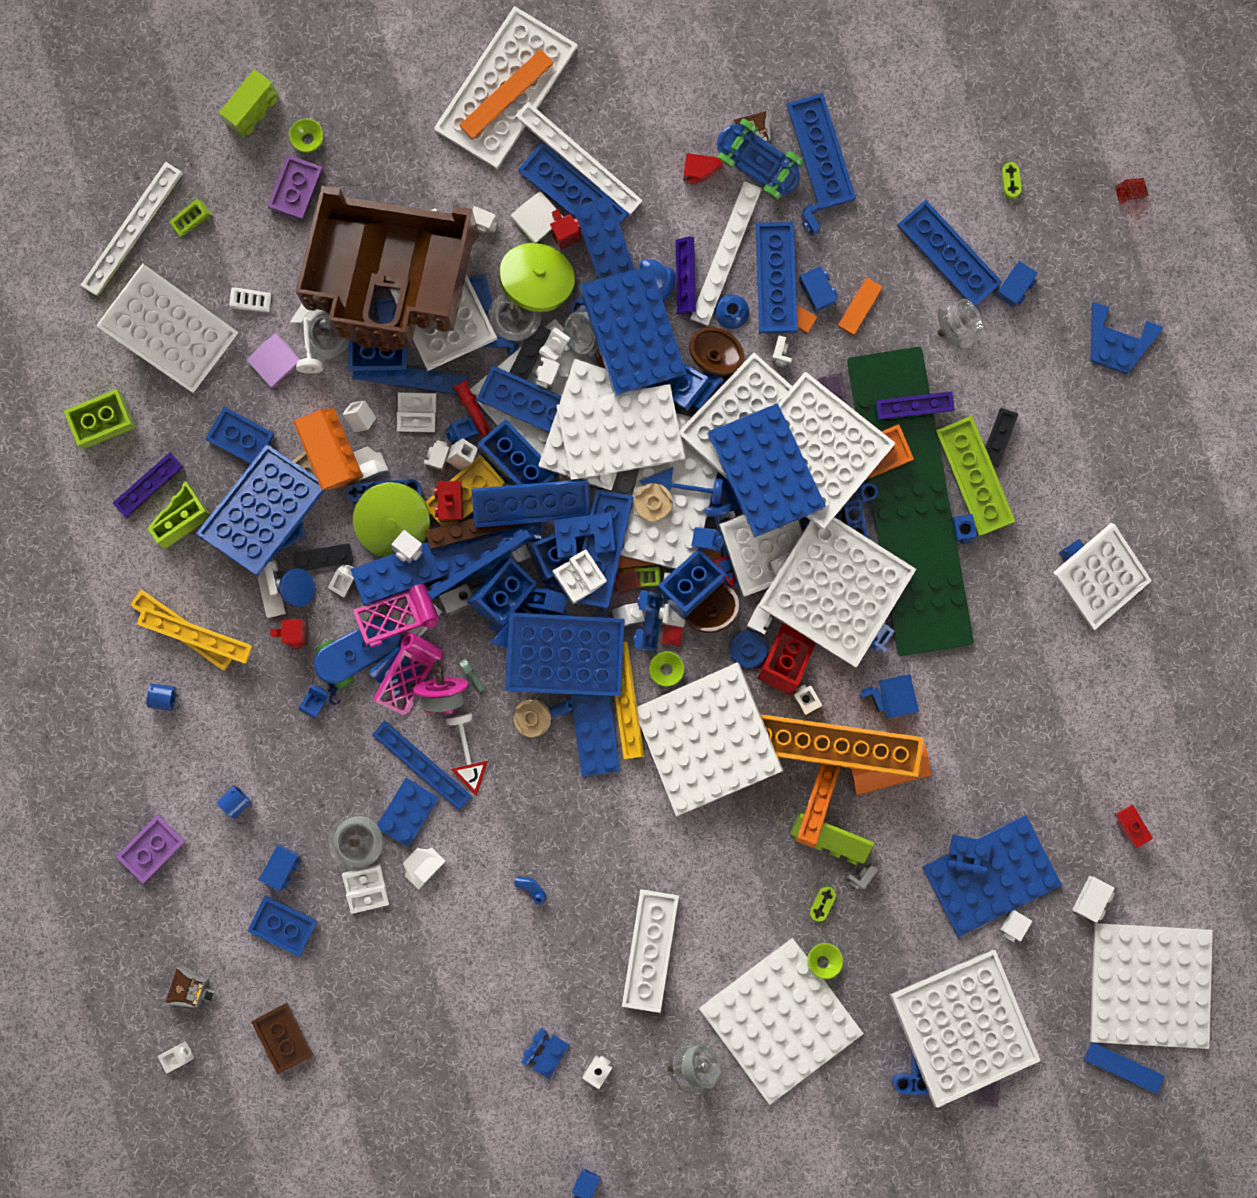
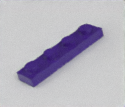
(685, 275)
(915, 405)
(148, 485)

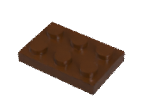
(282, 1038)

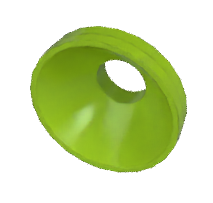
(300, 129)
(666, 658)
(834, 959)

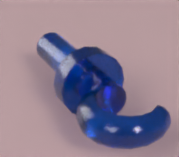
(332, 689)

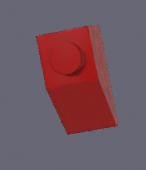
(700, 168)

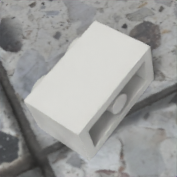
(1093, 899)

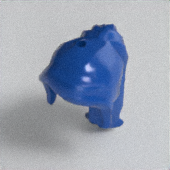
(664, 276)

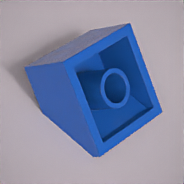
(545, 557)

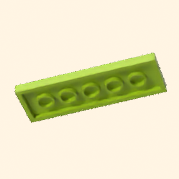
(976, 475)

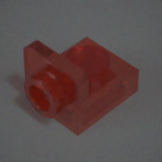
(1131, 189)
(627, 581)

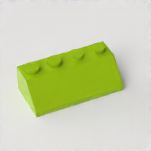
(838, 842)

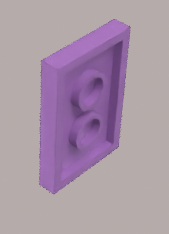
(295, 187)
(150, 849)

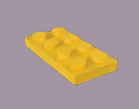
(476, 475)

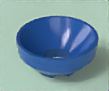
(728, 320)

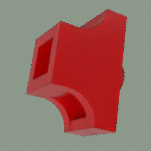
(1133, 826)

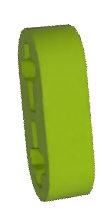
(1006, 181)
(826, 906)

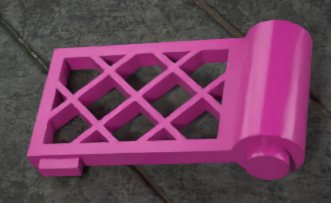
(421, 610)
(415, 649)

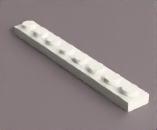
(578, 158)
(131, 229)
(726, 253)

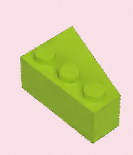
(179, 518)

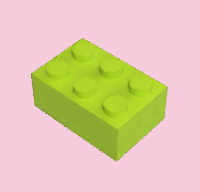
(249, 104)
(100, 419)

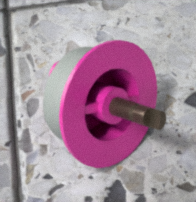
(442, 692)

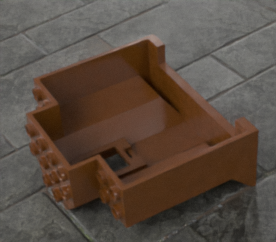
(386, 246)

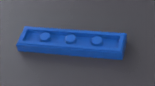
(1124, 1067)

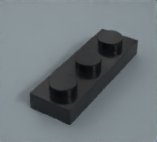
(530, 353)
(1000, 435)
(323, 557)

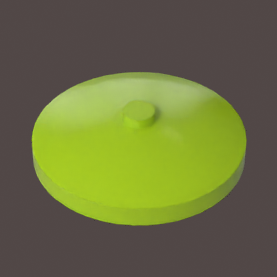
(536, 277)
(385, 513)

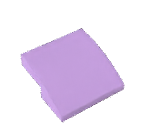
(273, 360)

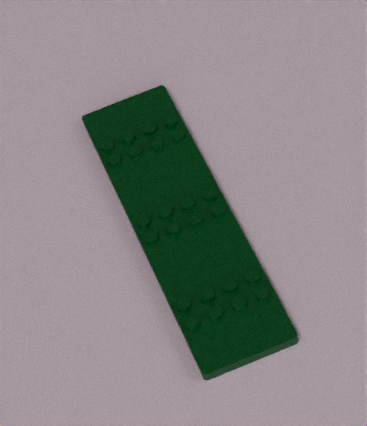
(914, 509)

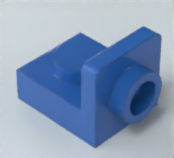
(461, 429)

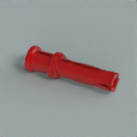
(468, 400)

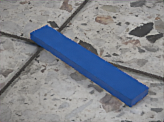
(422, 765)

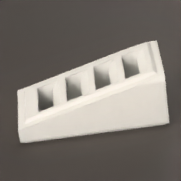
(251, 293)

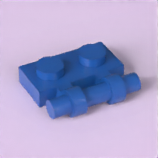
(970, 848)
(551, 1055)

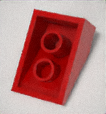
(786, 659)

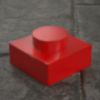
(672, 635)

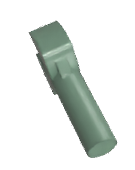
(472, 675)

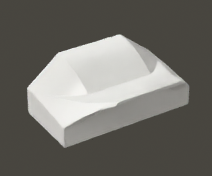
(370, 463)
(422, 866)

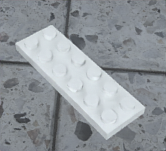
(650, 950)

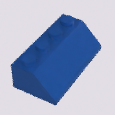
(513, 456)

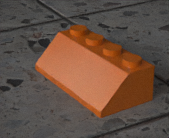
(328, 449)
(869, 781)

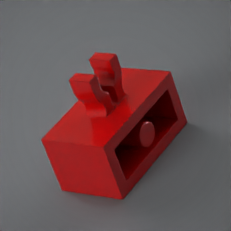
(565, 230)
(449, 501)
(293, 633)

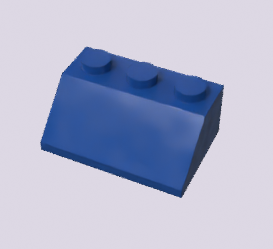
(376, 360)
(691, 583)
(502, 591)

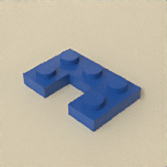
(592, 525)
(647, 638)

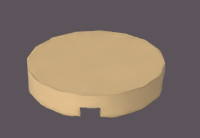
(653, 502)
(532, 718)

